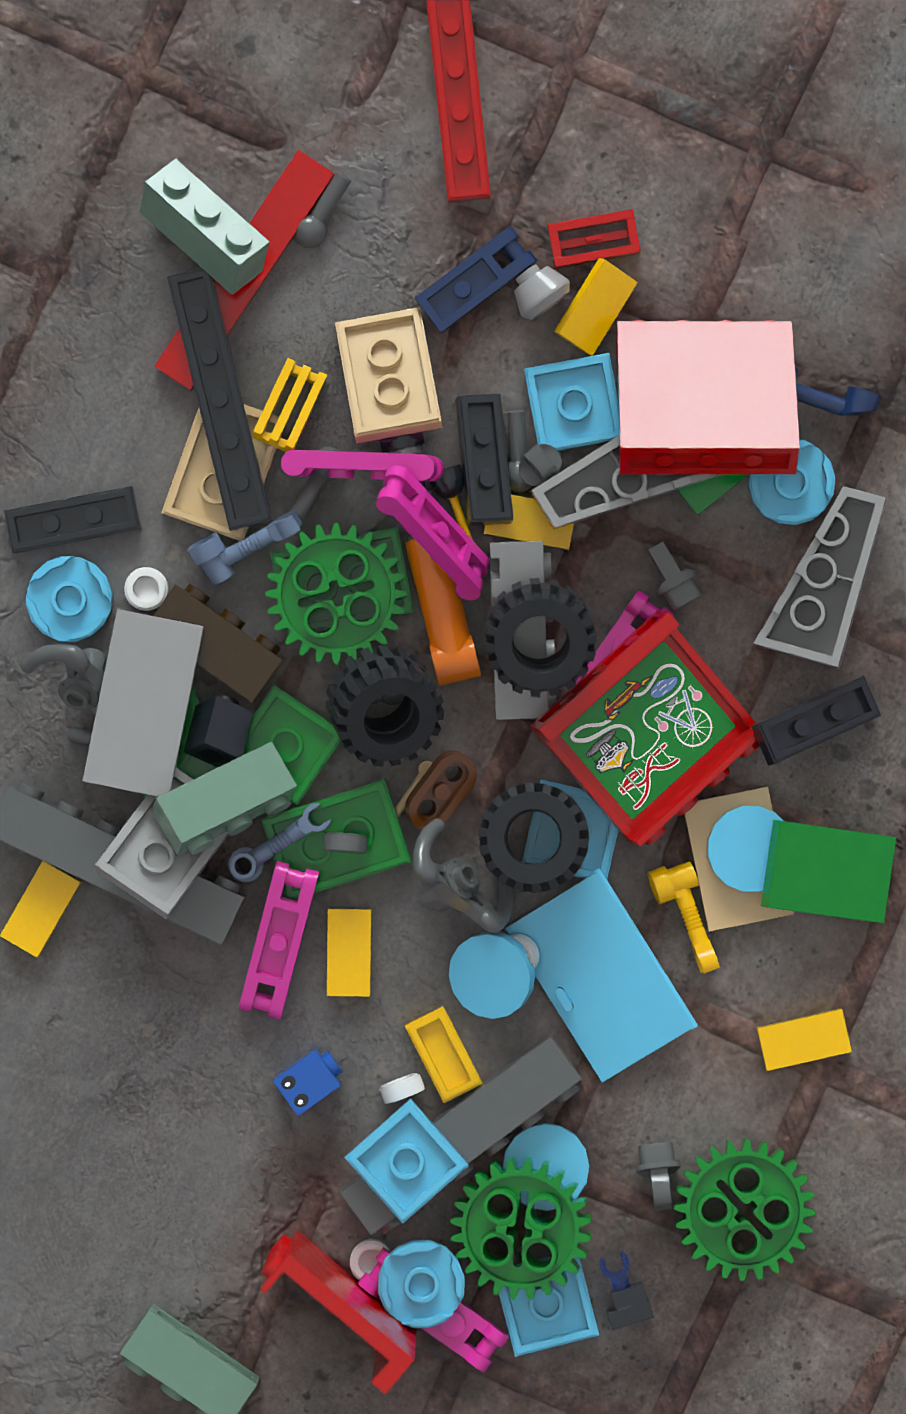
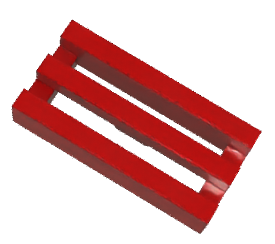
(589, 222)

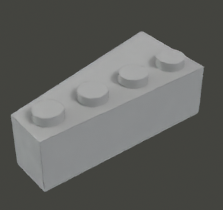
(596, 487)
(508, 565)
(824, 592)

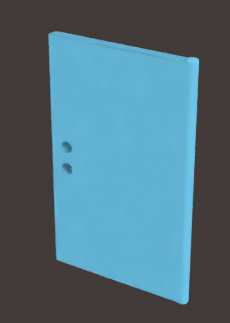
(607, 973)

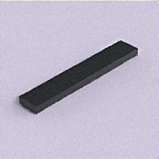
(219, 399)

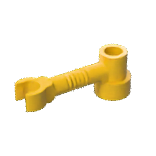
(677, 884)

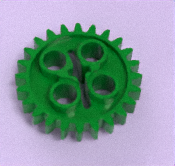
(325, 554)
(772, 1183)
(559, 1233)

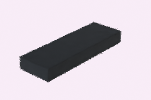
(484, 459)
(72, 519)
(816, 720)

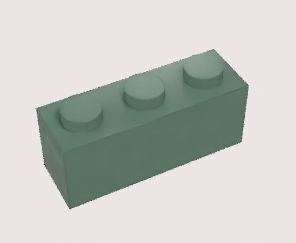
(204, 226)
(225, 800)
(187, 1365)

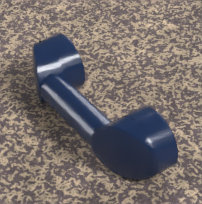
(855, 403)

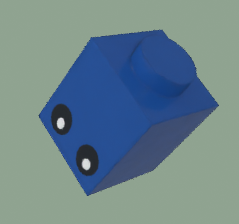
(309, 1080)

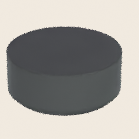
(345, 843)

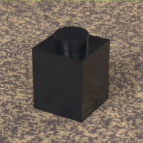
(218, 730)

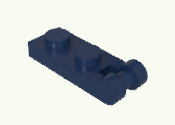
(474, 280)

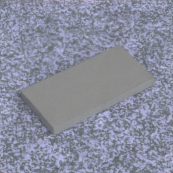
(143, 703)

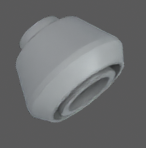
(539, 291)

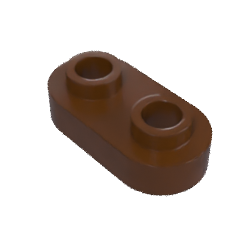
(443, 792)

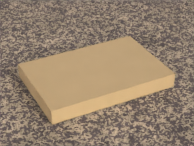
(388, 375)
(195, 489)
(721, 903)

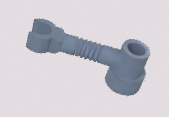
(217, 558)
(268, 849)

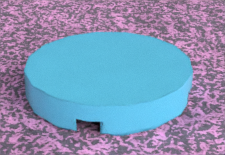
(787, 497)
(69, 599)
(741, 847)
(491, 975)
(550, 1144)
(428, 1272)

